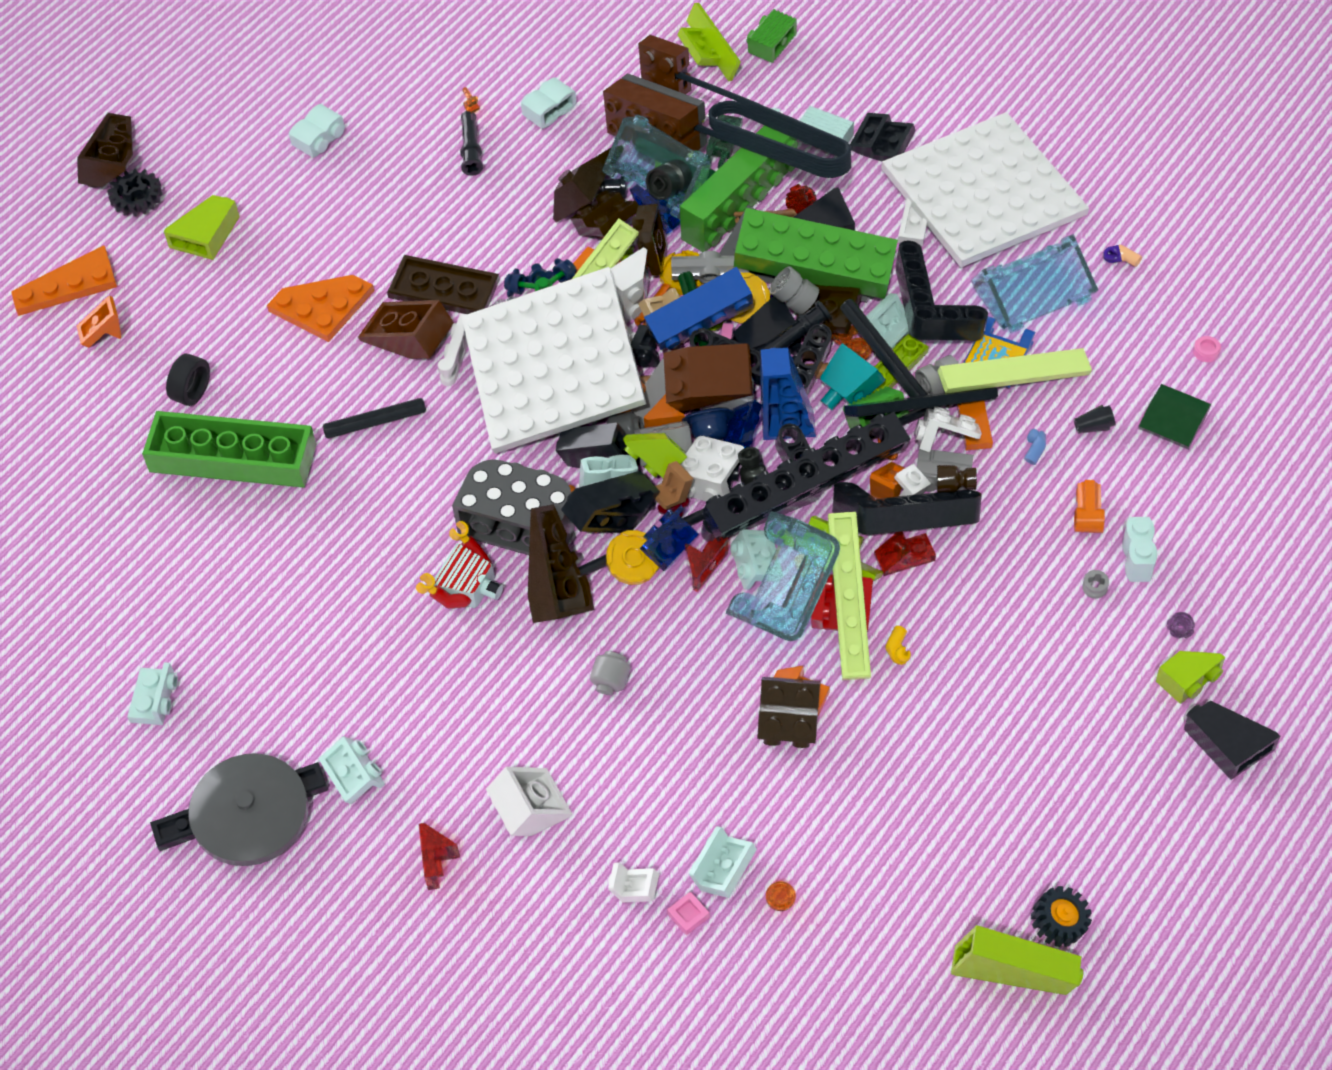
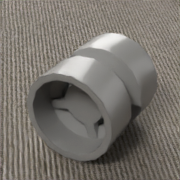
(794, 290)
(929, 377)

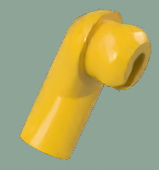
(895, 648)

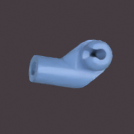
(1038, 446)

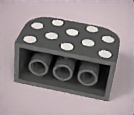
(499, 502)

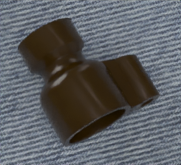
(951, 478)

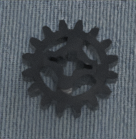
(135, 192)

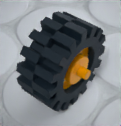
(1061, 916)

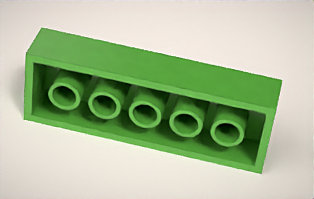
(733, 187)
(816, 251)
(229, 449)

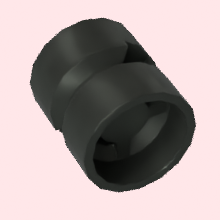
(668, 179)

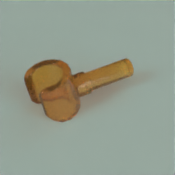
(471, 102)

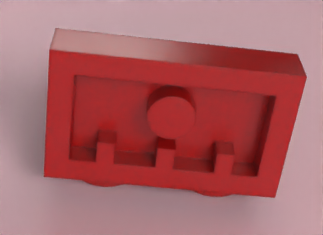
(825, 610)

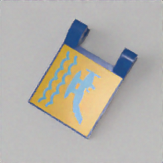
(997, 347)

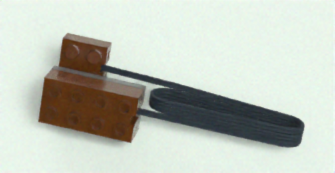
(663, 101)

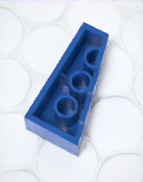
(700, 308)
(783, 395)

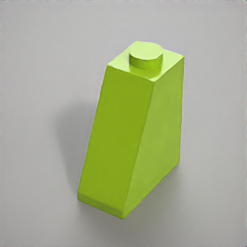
(204, 227)

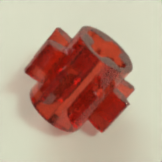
(800, 198)

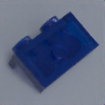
(644, 198)
(743, 424)
(668, 540)

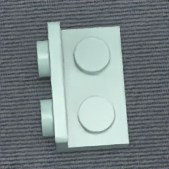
(752, 556)
(152, 695)
(351, 768)

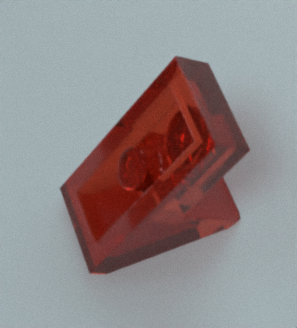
(903, 553)
(703, 564)
(434, 850)

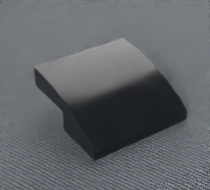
(881, 138)

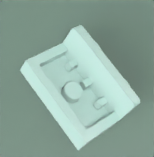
(890, 319)
(721, 863)

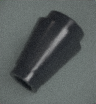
(1095, 420)

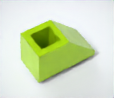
(655, 450)
(1188, 673)

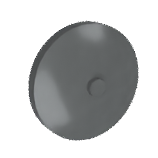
(248, 809)

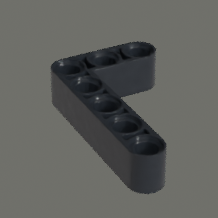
(925, 318)
(808, 350)
(786, 451)
(908, 511)

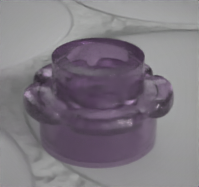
(1181, 619)

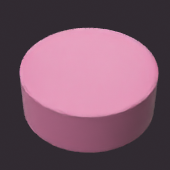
(1207, 349)

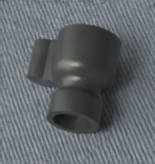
(751, 464)

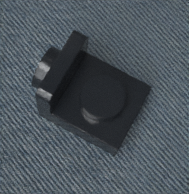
(644, 348)

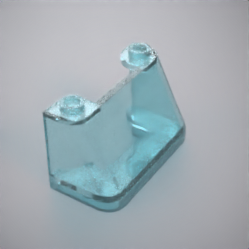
(644, 147)
(1036, 284)
(792, 579)

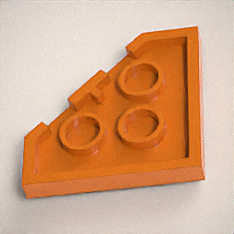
(321, 305)

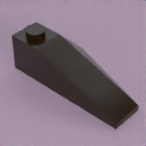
(106, 152)
(578, 186)
(553, 577)

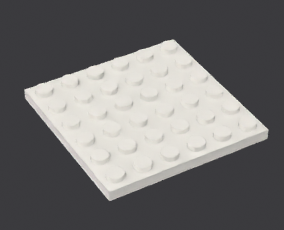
(984, 189)
(553, 360)

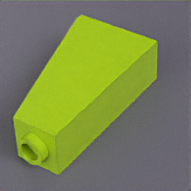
(1015, 962)

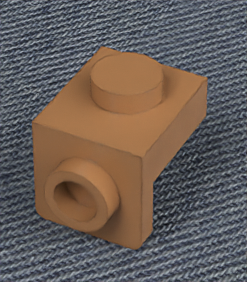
(674, 486)

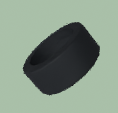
(188, 379)

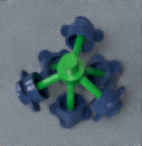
(538, 277)

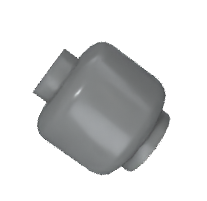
(610, 673)

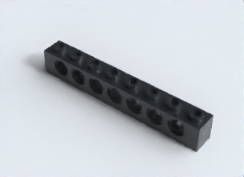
(725, 523)

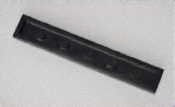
(919, 402)
(176, 827)

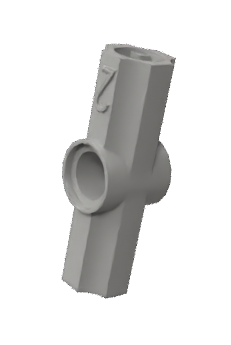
(703, 267)

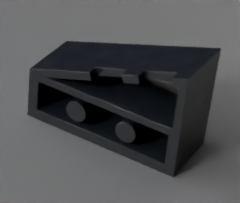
(611, 504)

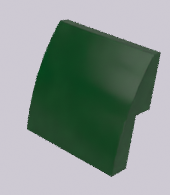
(1174, 416)

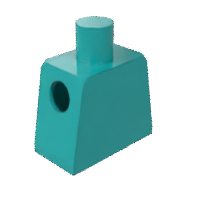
(848, 378)

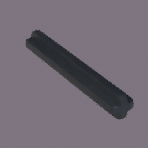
(374, 418)

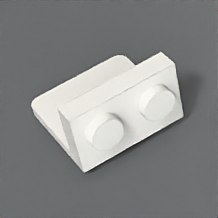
(939, 417)
(710, 465)

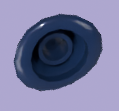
(710, 422)

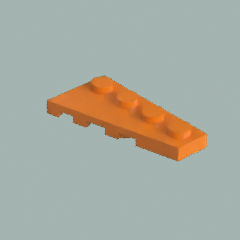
(69, 282)

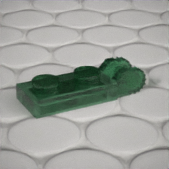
(719, 147)

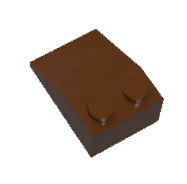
(408, 328)
(707, 375)

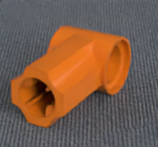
(1088, 513)

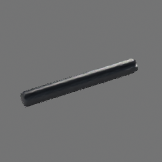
(882, 349)

